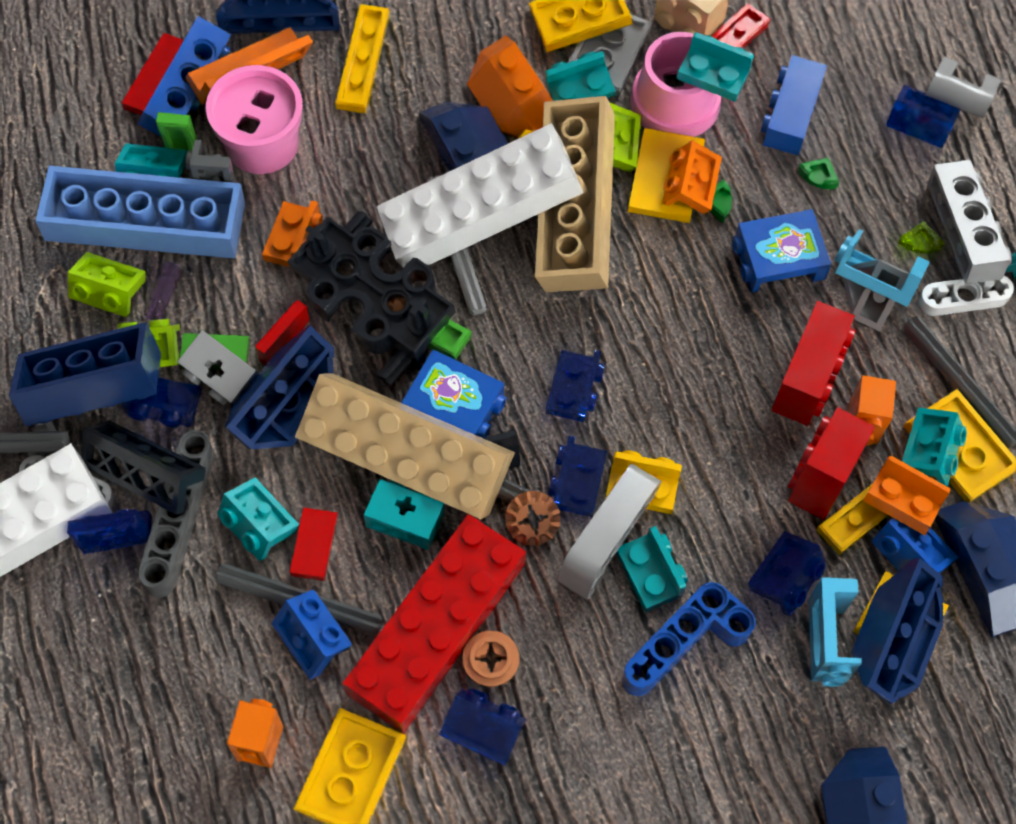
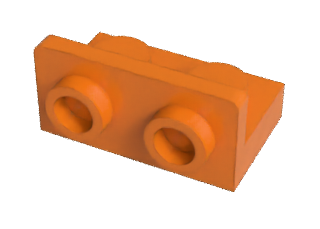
(692, 177)
(289, 231)
(907, 495)

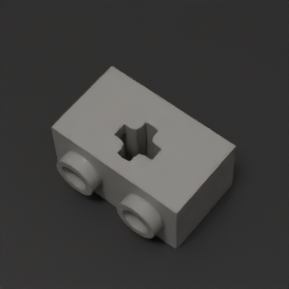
(205, 353)

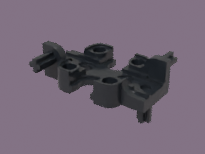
(405, 330)

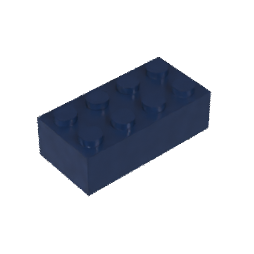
(86, 374)

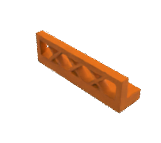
(272, 51)

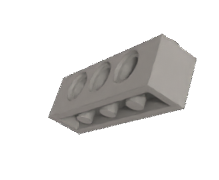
(969, 222)

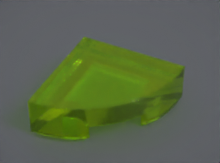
(921, 240)

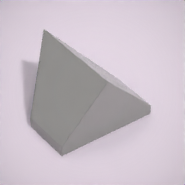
(868, 305)

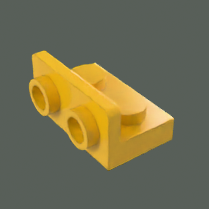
(661, 468)

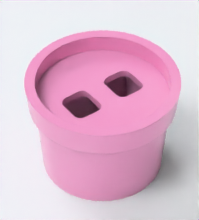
(259, 95)
(666, 108)

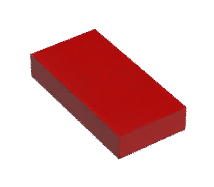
(282, 331)
(313, 544)

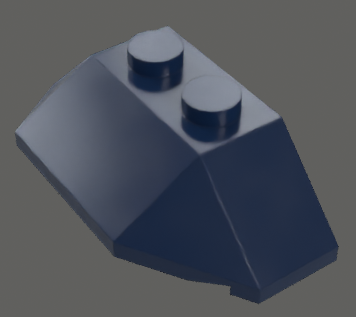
(277, 15)
(461, 132)
(278, 396)
(986, 559)
(900, 631)
(864, 789)

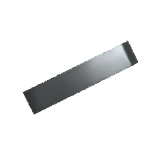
(177, 528)

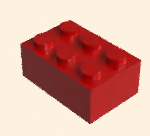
(815, 364)
(828, 462)

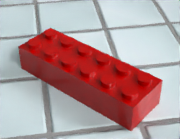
(434, 623)

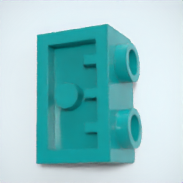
(715, 66)
(580, 78)
(151, 160)
(935, 443)
(256, 517)
(652, 569)

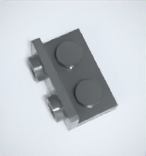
(209, 167)

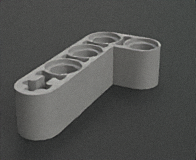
(607, 531)

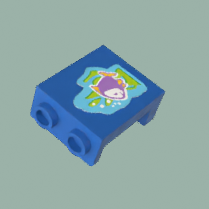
(781, 249)
(456, 394)

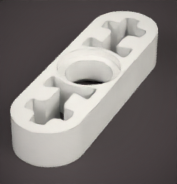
(955, 304)

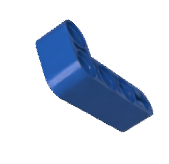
(681, 642)

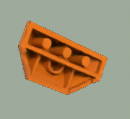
(509, 88)

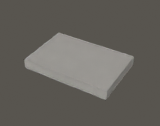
(619, 48)

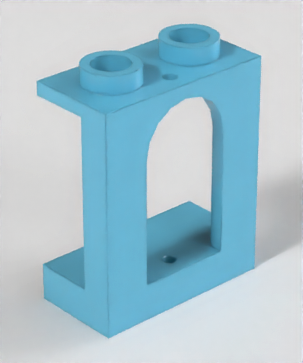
(848, 256)
(830, 598)

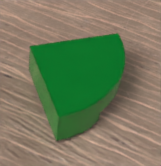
(819, 173)
(722, 201)

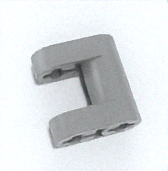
(962, 93)

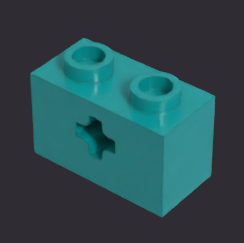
(414, 527)

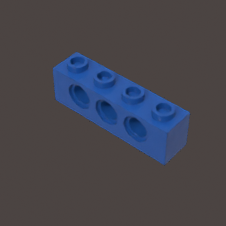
(201, 39)

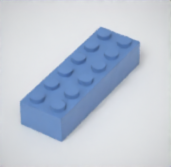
(141, 212)

